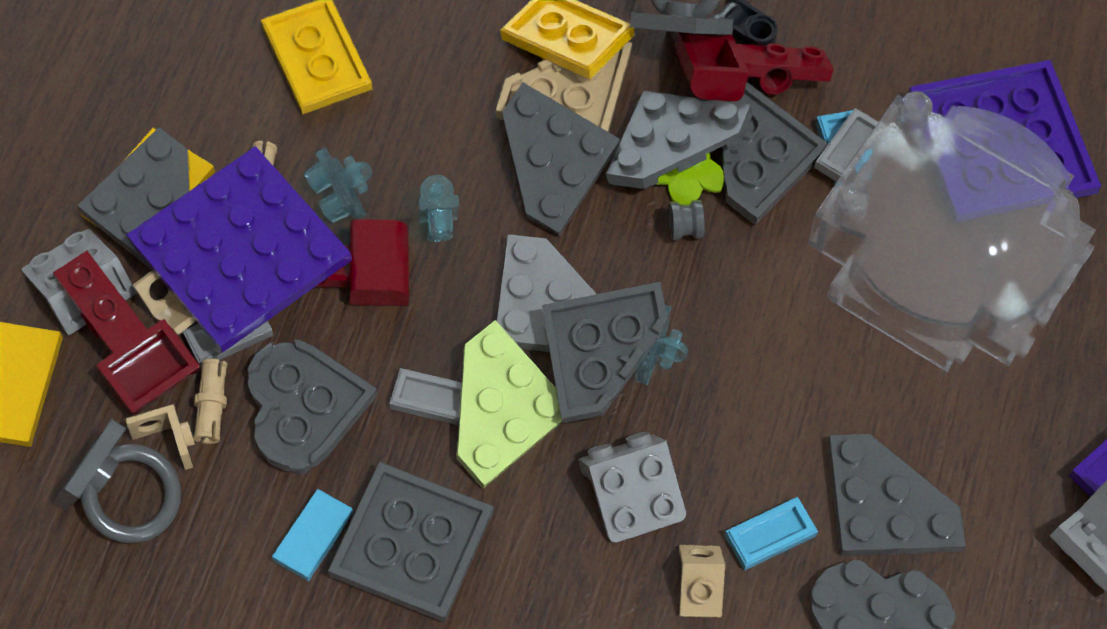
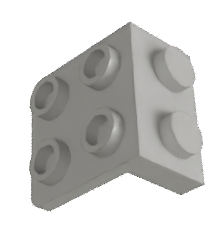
(634, 486)
(1085, 536)

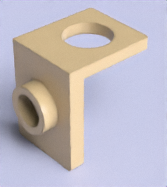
(166, 308)
(167, 419)
(701, 581)

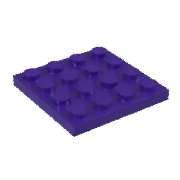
(1033, 99)
(239, 248)

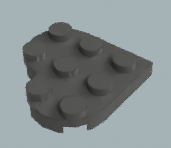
(303, 404)
(860, 598)

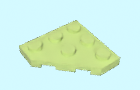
(502, 405)

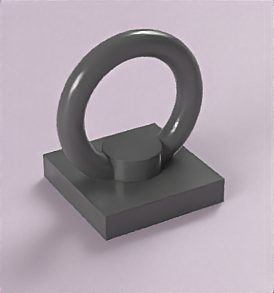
(682, 18)
(96, 470)

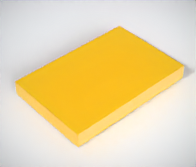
(568, 34)
(316, 55)
(25, 376)

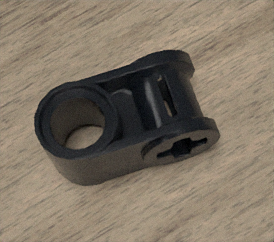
(748, 23)

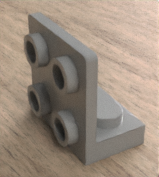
(41, 276)

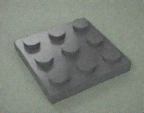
(411, 542)

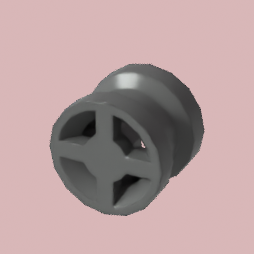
(686, 220)

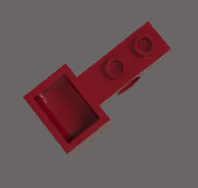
(720, 67)
(378, 264)
(142, 360)

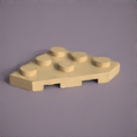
(589, 98)

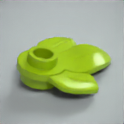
(688, 184)

